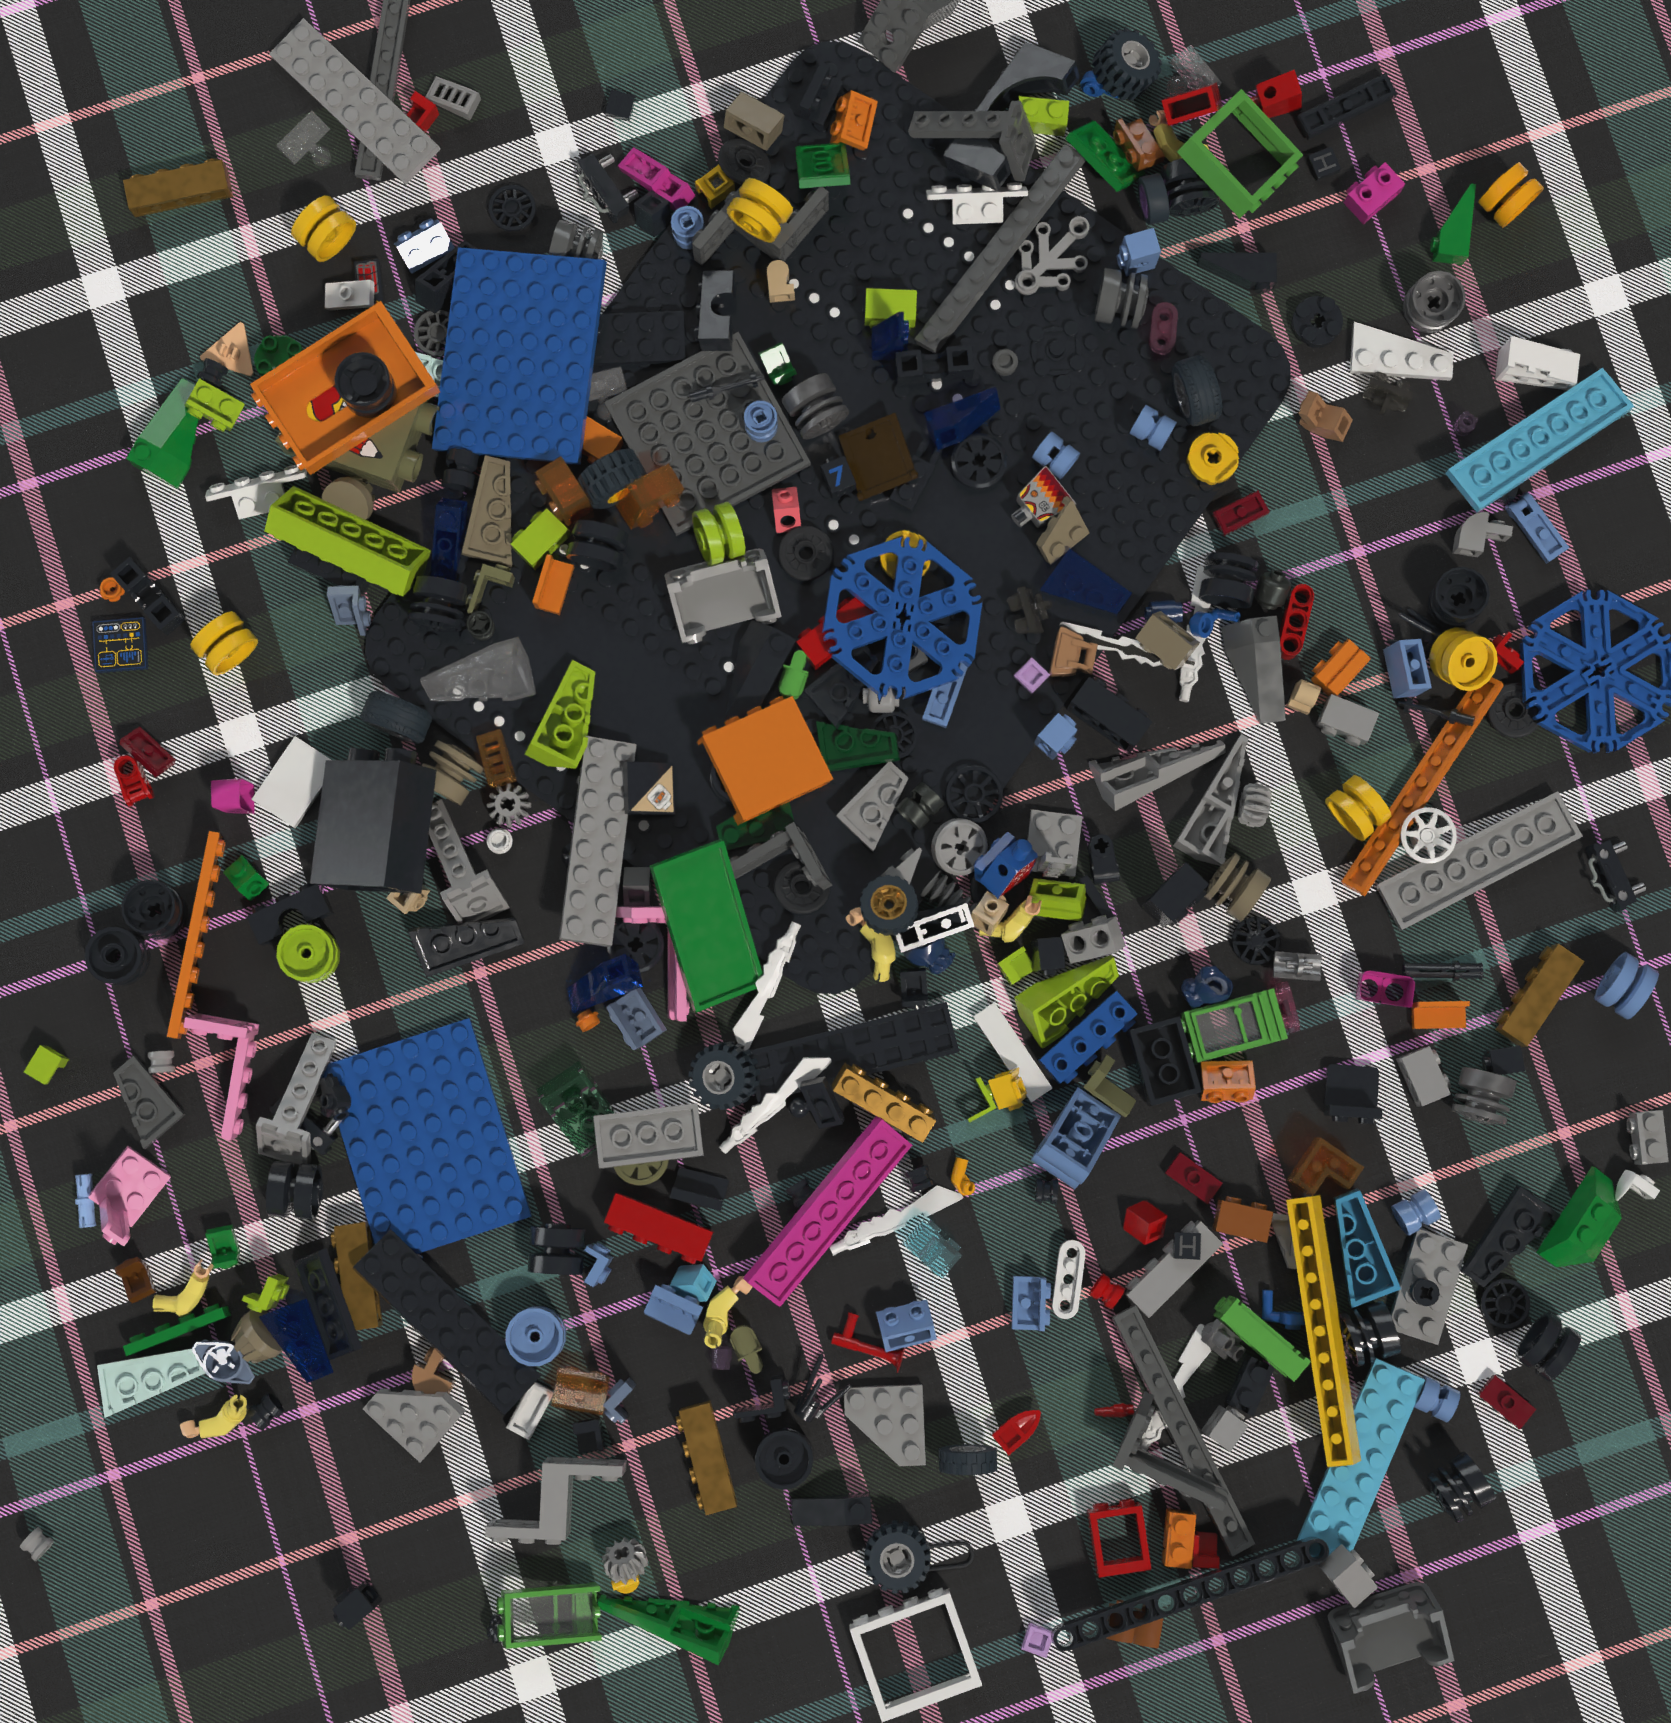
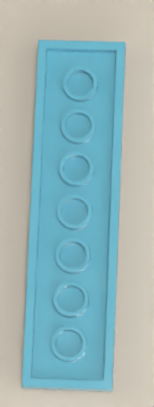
(1539, 440)
(1350, 1490)

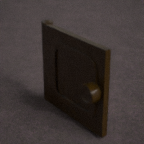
(878, 456)

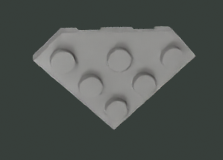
(414, 1417)
(891, 1419)

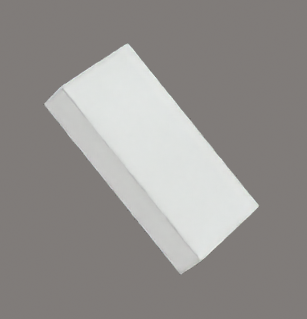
(530, 1410)

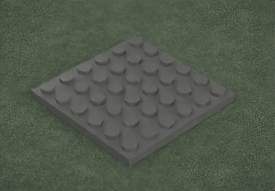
(706, 437)

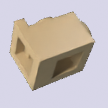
(409, 901)
(987, 919)

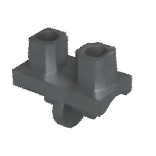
(1297, 966)
(1222, 1340)

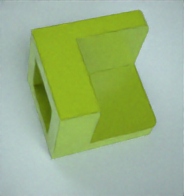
(1016, 966)
(45, 1064)

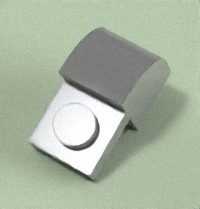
(1472, 534)

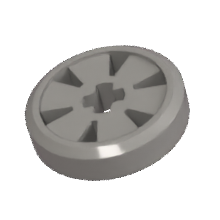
(954, 832)

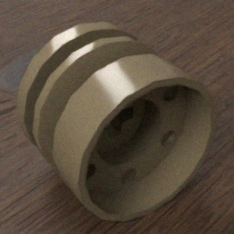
(452, 770)
(1237, 887)

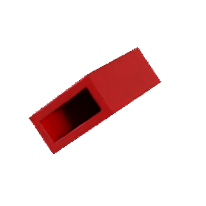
(1192, 104)

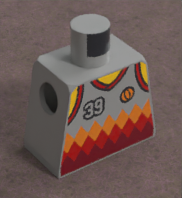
(1040, 500)

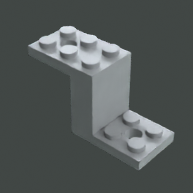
(555, 1500)

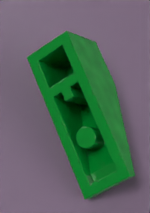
(1454, 237)

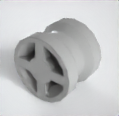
(161, 1062)
(36, 1544)

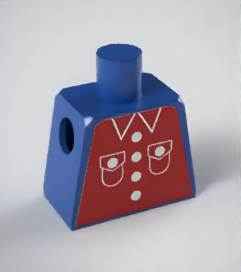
(1018, 860)

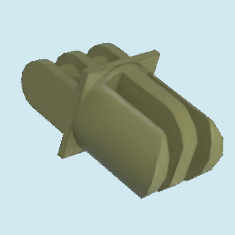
(747, 1347)

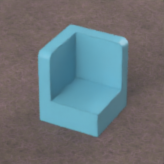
(693, 1282)

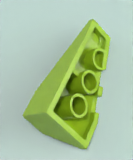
(562, 732)
(1054, 1002)

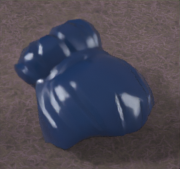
(931, 955)
(1207, 987)

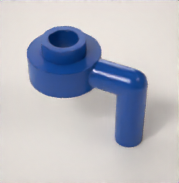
(1091, 87)
(1202, 622)
(1291, 1319)

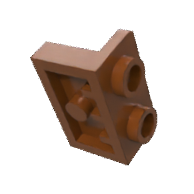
(1138, 144)

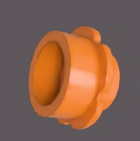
(105, 592)
(587, 1020)

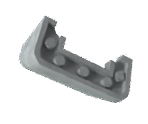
(722, 594)

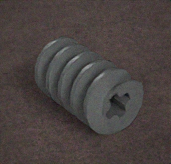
(944, 893)

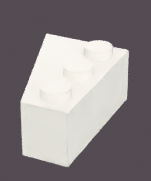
(1537, 364)

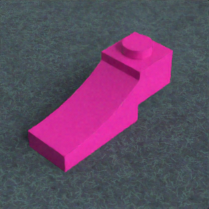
(656, 178)

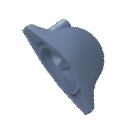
(222, 1362)

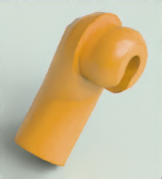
(960, 1179)

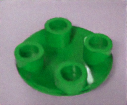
(274, 352)

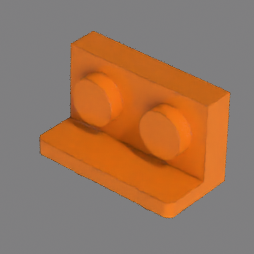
(853, 120)
(1227, 1081)

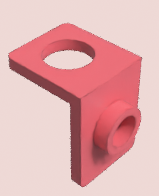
(786, 504)

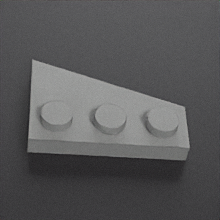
(872, 807)

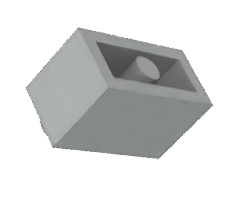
(1347, 720)
(1424, 1076)
(1349, 1575)

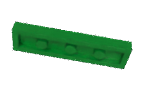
(165, 1332)

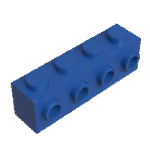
(1087, 1037)

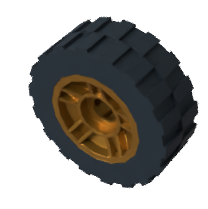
(899, 894)

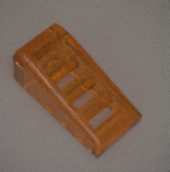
(501, 779)

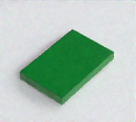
(1104, 155)
(822, 165)

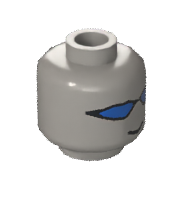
(880, 704)

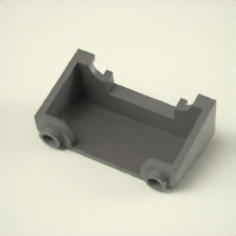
(1388, 1632)

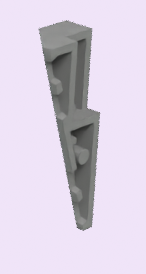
(1209, 826)

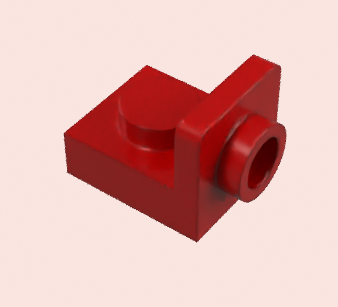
(1506, 657)

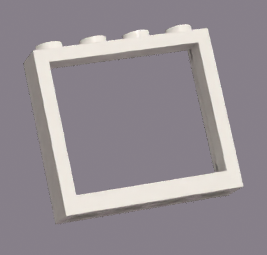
(932, 1694)

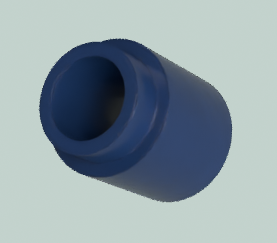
(1169, 607)

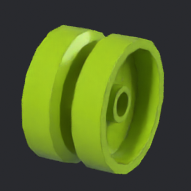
(718, 533)
(323, 958)

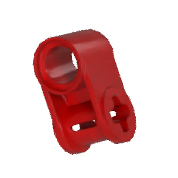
(133, 785)

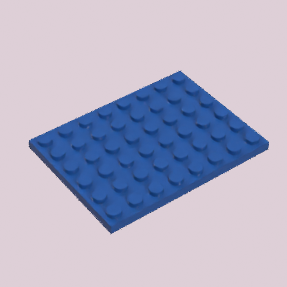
(519, 355)
(429, 1139)

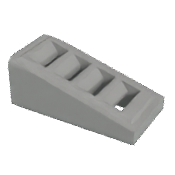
(464, 92)

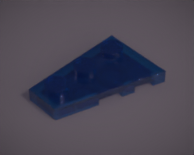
(1085, 584)
(299, 1338)

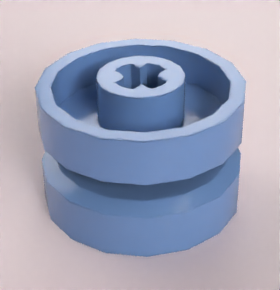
(1626, 985)
(522, 1327)

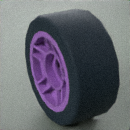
(1153, 199)

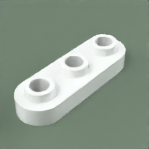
(1071, 1291)

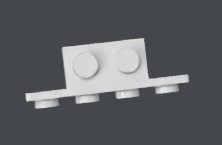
(976, 204)
(255, 495)

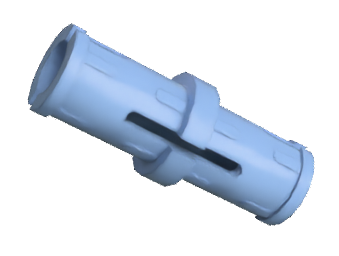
(85, 1205)

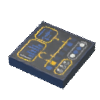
(120, 645)

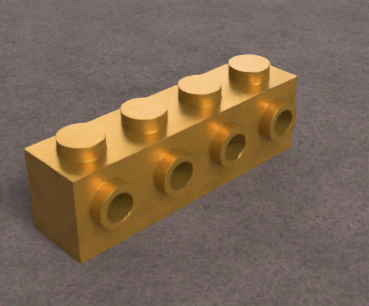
(883, 1102)

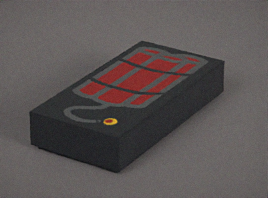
(370, 271)

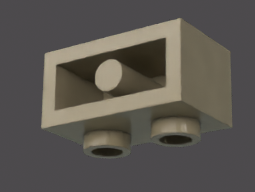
(753, 121)
(1167, 641)

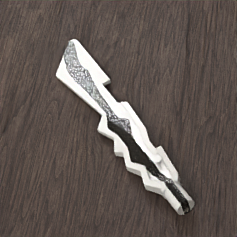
(1125, 646)

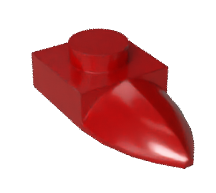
(1017, 1430)

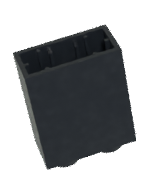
(374, 822)

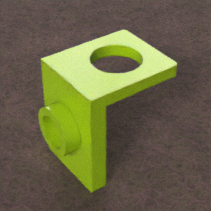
(988, 1095)

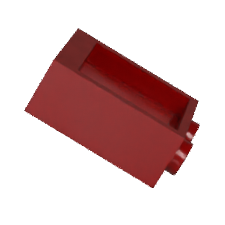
(1124, 1565)

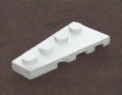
(1396, 356)

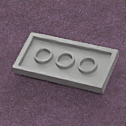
(648, 1135)
(1435, 1260)

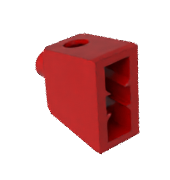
(1279, 95)

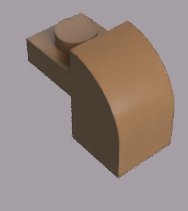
(1324, 419)
(427, 1378)

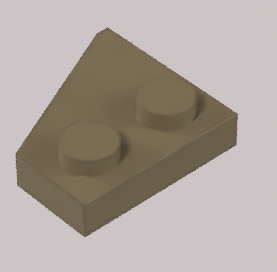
(1062, 532)

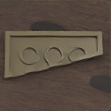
(490, 519)

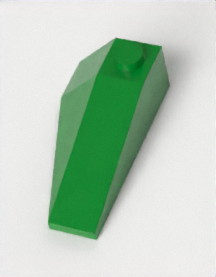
(168, 439)

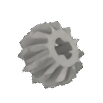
(500, 800)
(1254, 805)
(625, 1560)

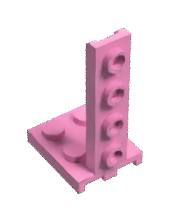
(677, 1004)
(241, 1073)
(126, 1193)

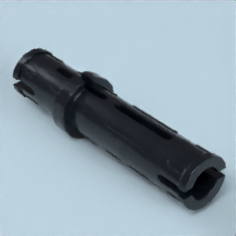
(1473, 970)

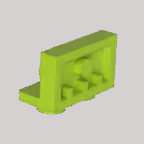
(214, 406)

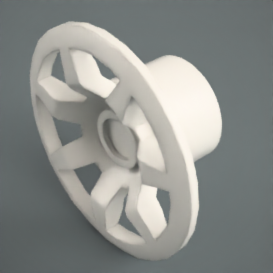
(1427, 836)

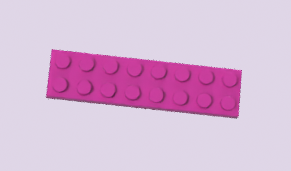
(827, 1211)

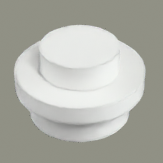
(499, 841)

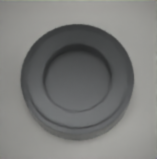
(1005, 362)

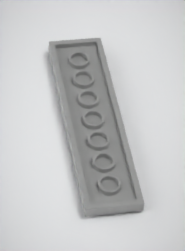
(354, 101)
(596, 844)
(1479, 861)

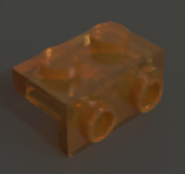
(580, 1390)

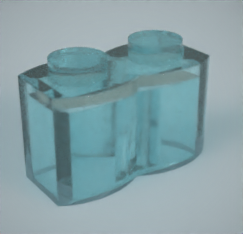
(932, 1248)

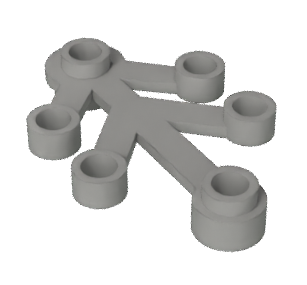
(1050, 260)

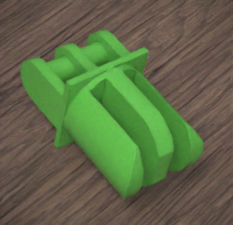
(793, 676)

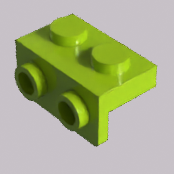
(272, 1292)

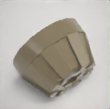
(351, 495)
(254, 1339)

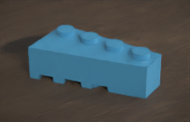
(1363, 1254)

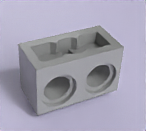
(1095, 944)
(1225, 1427)

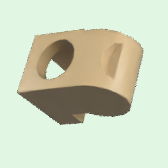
(777, 282)
(1303, 696)

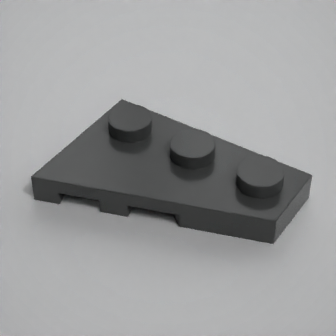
(147, 1101)

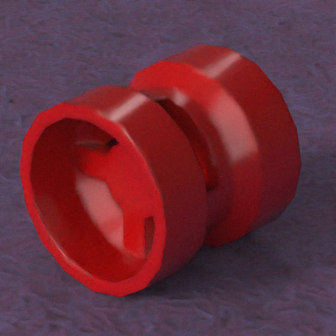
(1106, 1291)

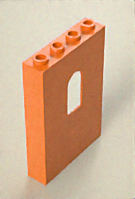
(312, 371)

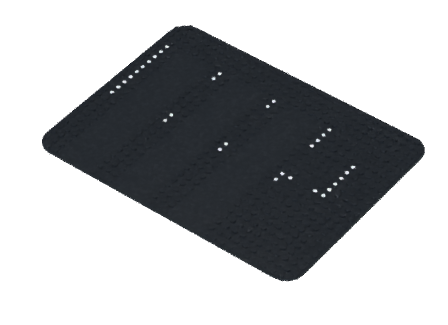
(1126, 491)

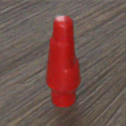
(1117, 1410)

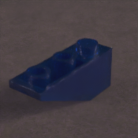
(890, 337)
(960, 418)
(448, 538)
(605, 982)

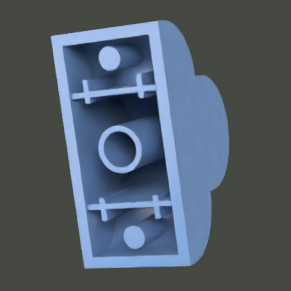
(1076, 1138)

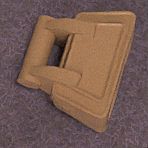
(1067, 654)

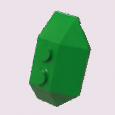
(1584, 1223)

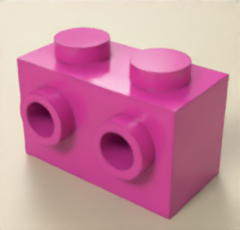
(1374, 192)

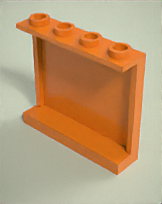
(766, 758)

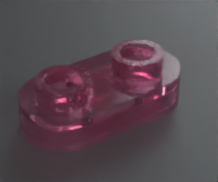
(1163, 329)
(1287, 1007)

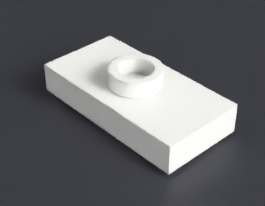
(349, 295)

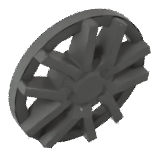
(435, 333)

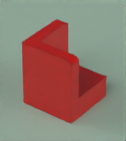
(423, 111)
(1145, 1222)
(1205, 1550)

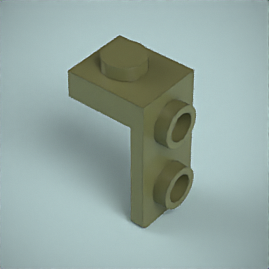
(497, 574)
(1106, 1090)

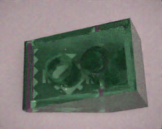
(572, 1102)

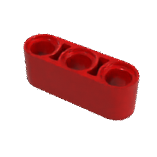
(1302, 612)

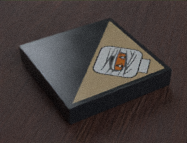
(649, 788)

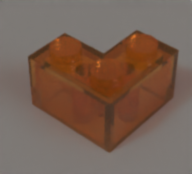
(647, 495)
(567, 496)
(1323, 1161)

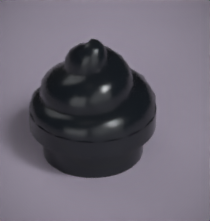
(492, 1629)

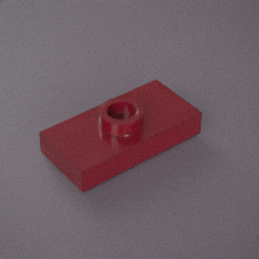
(1240, 513)
(147, 751)
(1193, 1178)
(1506, 1402)

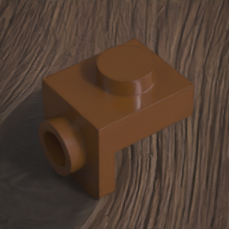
(136, 1279)

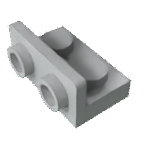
(1648, 1137)

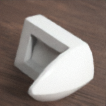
(1640, 1184)

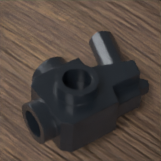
(334, 1098)

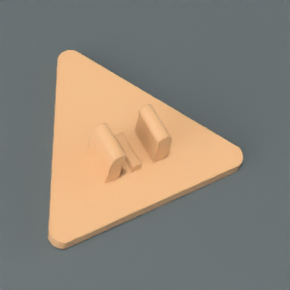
(232, 351)

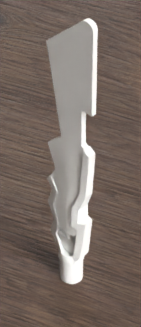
(1188, 676)
(766, 985)
(773, 1102)
(893, 1220)
(1191, 1358)

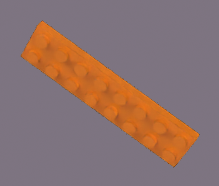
(199, 923)

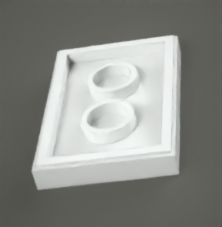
(293, 782)

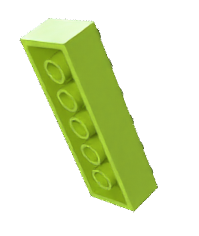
(347, 540)

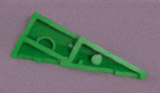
(695, 1628)

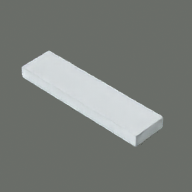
(1012, 1050)

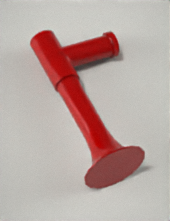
(846, 1341)

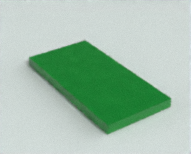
(707, 924)

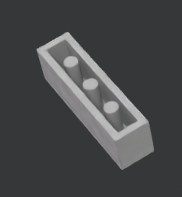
(1168, 1274)

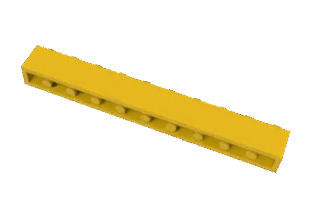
(1323, 1331)

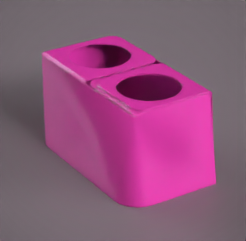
(232, 796)
(1405, 982)

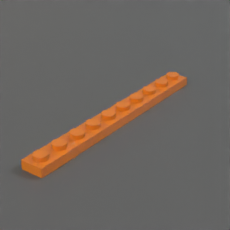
(1419, 788)

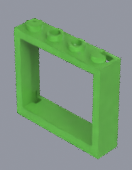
(1215, 173)

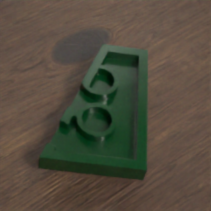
(855, 747)
(756, 829)

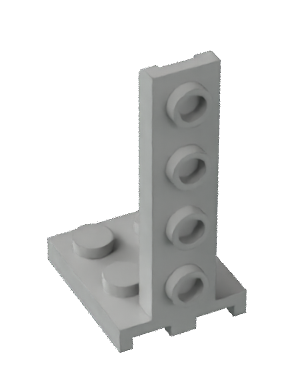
(1055, 841)
(470, 895)
(282, 1135)

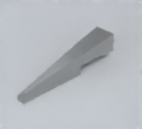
(1130, 779)

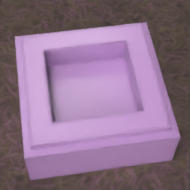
(1031, 675)
(1037, 1640)

